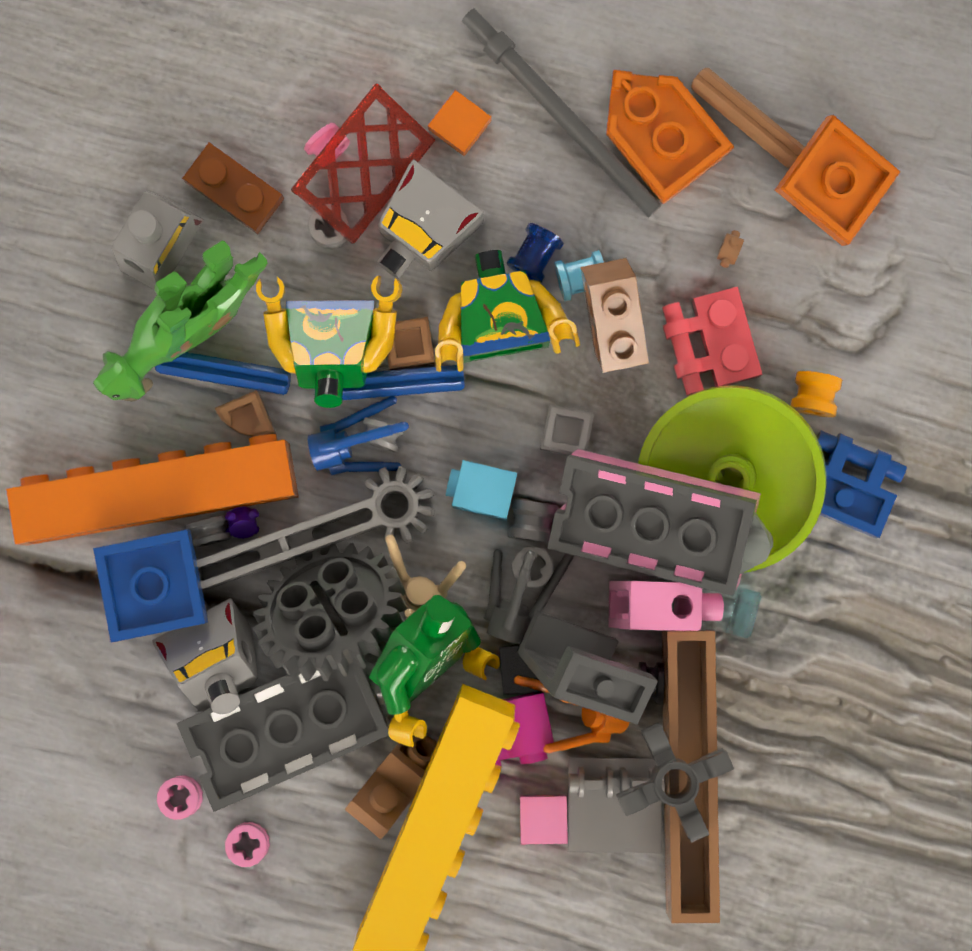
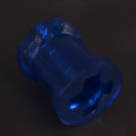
(535, 252)

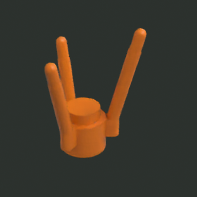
(600, 724)

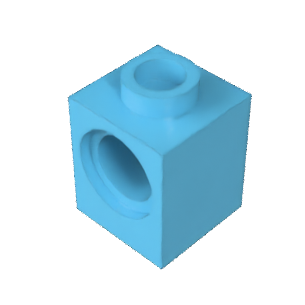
(481, 489)

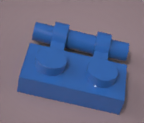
(854, 501)

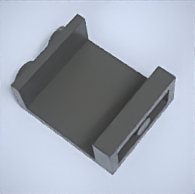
(579, 668)

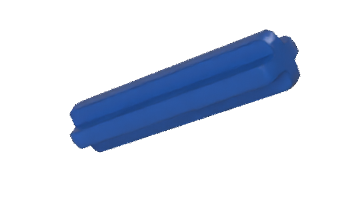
(228, 372)
(408, 382)

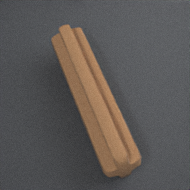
(747, 117)

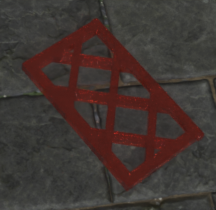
(327, 161)

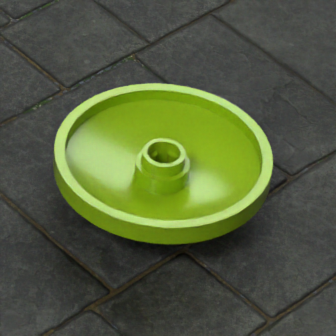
(750, 444)

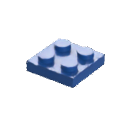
(150, 585)

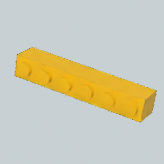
(437, 823)

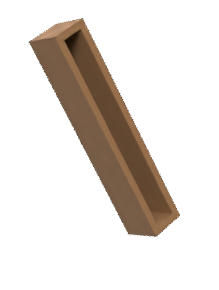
(691, 729)

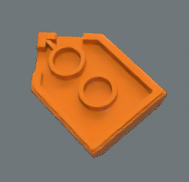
(663, 131)

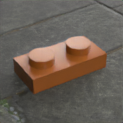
(233, 188)

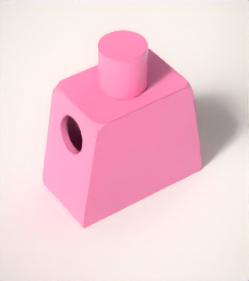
(649, 606)

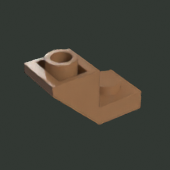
(391, 786)

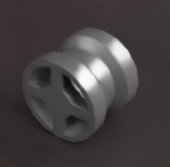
(532, 521)

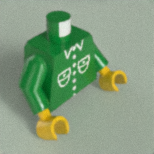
(419, 654)

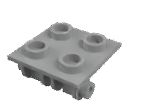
(596, 815)

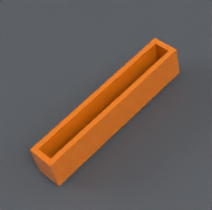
(152, 491)

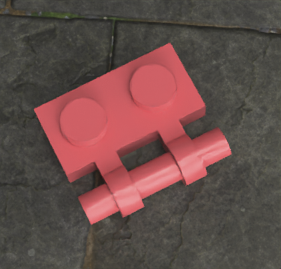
(724, 336)

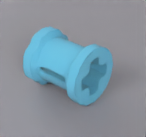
(570, 276)

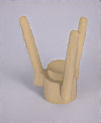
(420, 588)

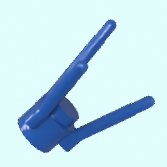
(331, 446)

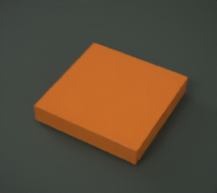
(837, 180)

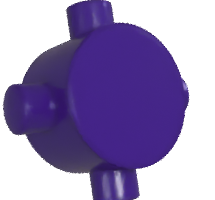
(242, 522)

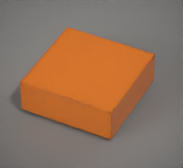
(459, 123)

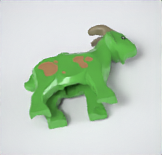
(179, 321)

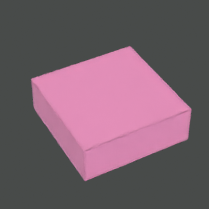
(543, 819)

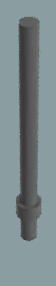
(501, 49)

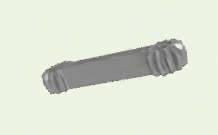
(299, 539)

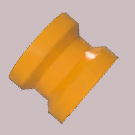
(816, 393)

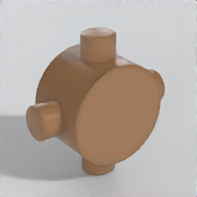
(730, 249)

